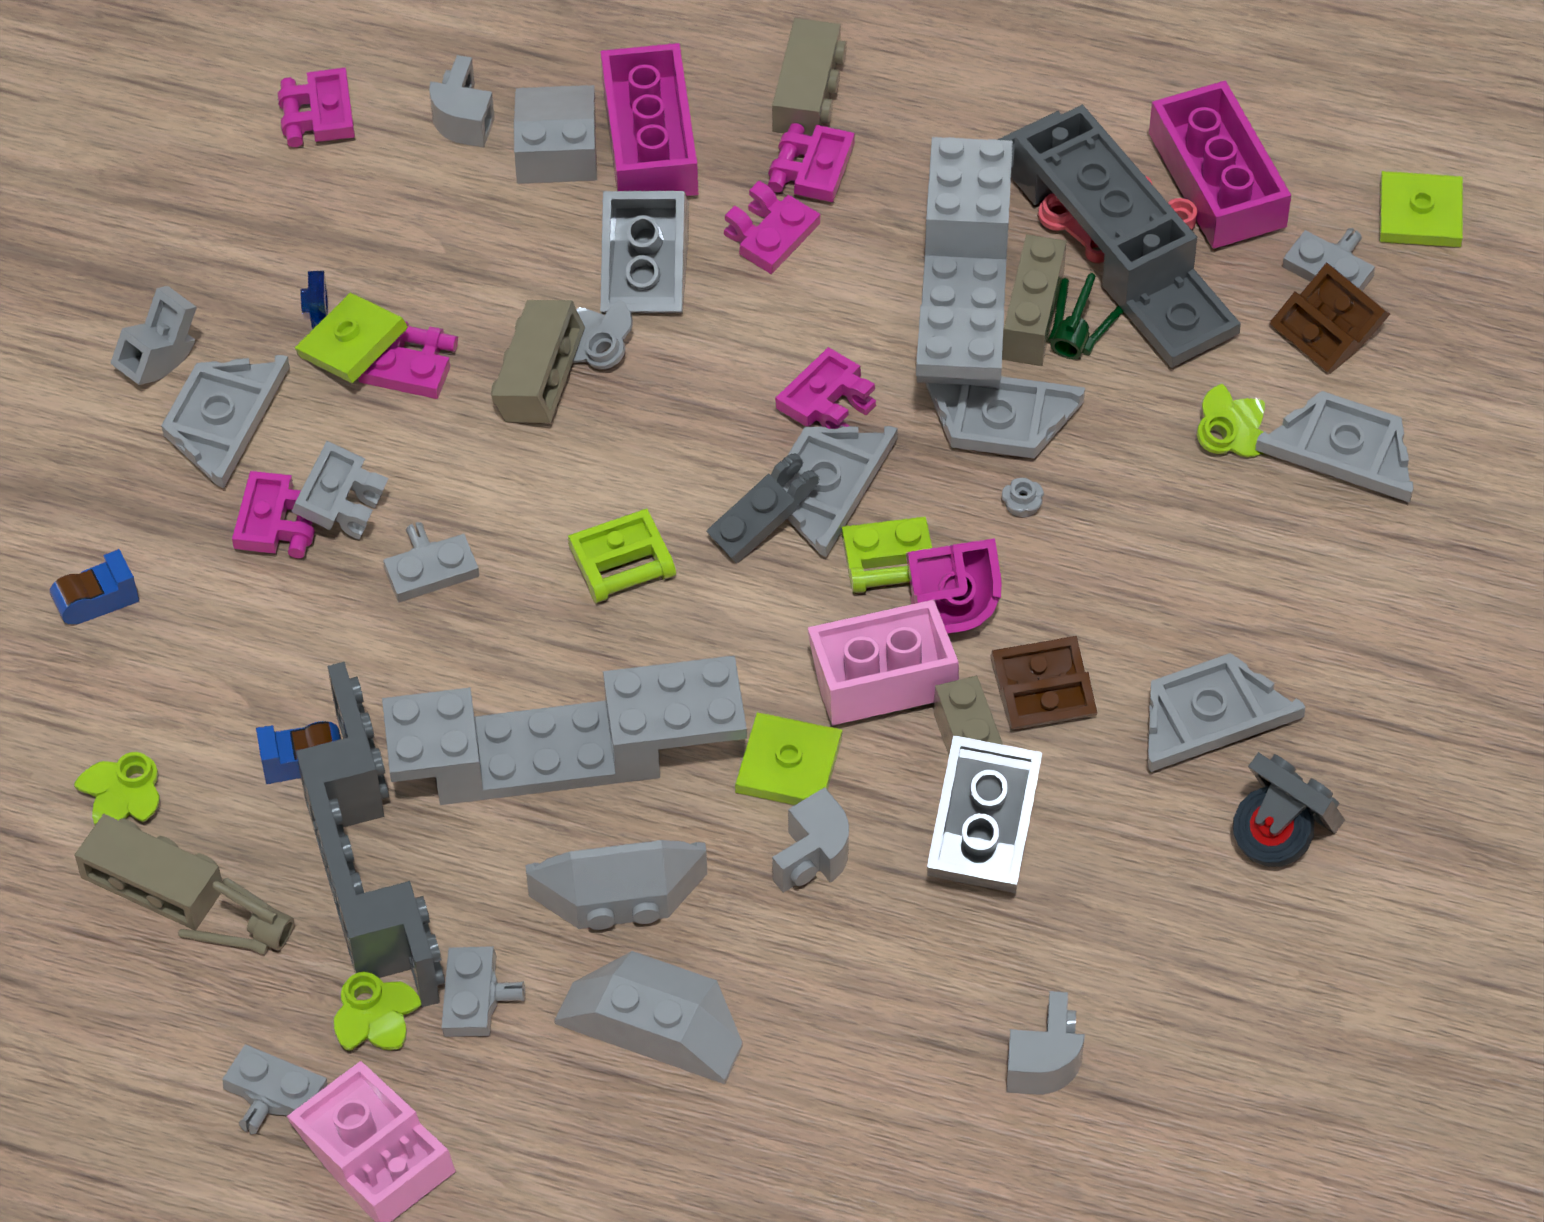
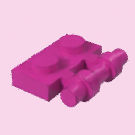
(329, 103)
(822, 165)
(411, 369)
(263, 515)

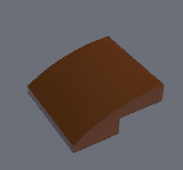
(1329, 318)
(1043, 683)

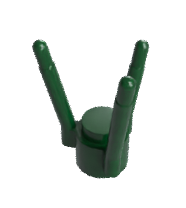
(1071, 336)

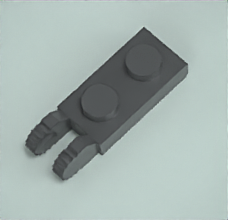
(763, 508)

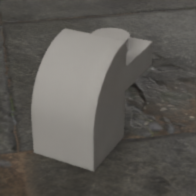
(458, 109)
(161, 343)
(821, 842)
(1046, 1060)

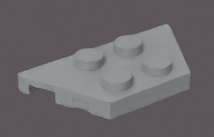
(221, 412)
(1005, 418)
(1344, 443)
(845, 467)
(1211, 709)

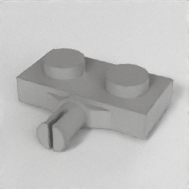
(1312, 252)
(429, 565)
(474, 991)
(269, 1085)

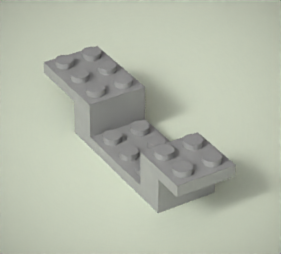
(965, 262)
(568, 743)

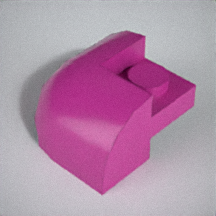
(960, 580)

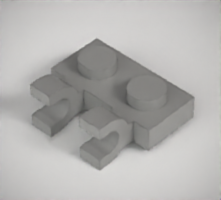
(328, 486)

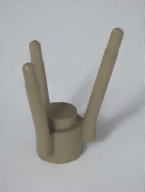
(267, 924)

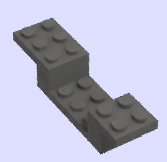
(1142, 236)
(346, 787)

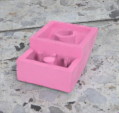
(372, 1143)

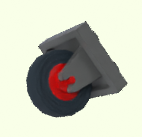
(1278, 820)

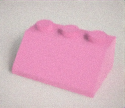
(882, 661)

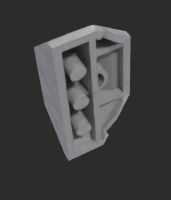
(618, 882)
(656, 1013)

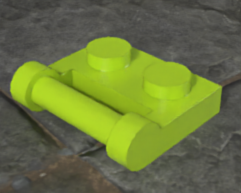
(617, 544)
(881, 546)

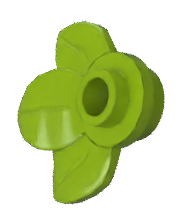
(1233, 419)
(117, 792)
(376, 1018)

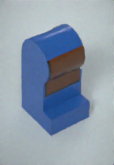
(95, 590)
(280, 748)

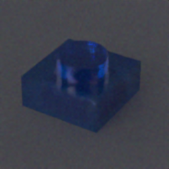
(315, 297)

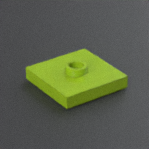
(1421, 209)
(351, 337)
(787, 759)

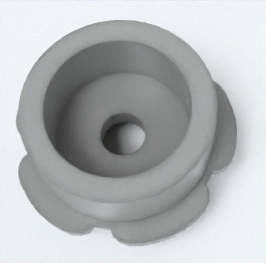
(1022, 505)

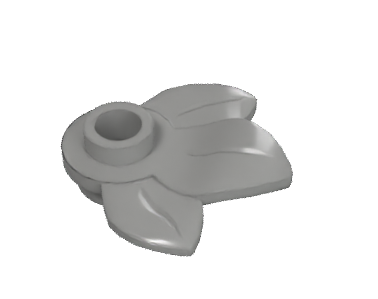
(604, 333)

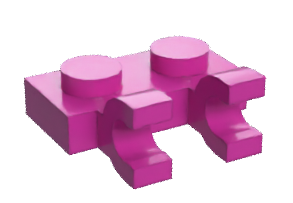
(778, 235)
(820, 385)

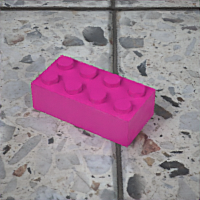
(649, 119)
(1219, 164)

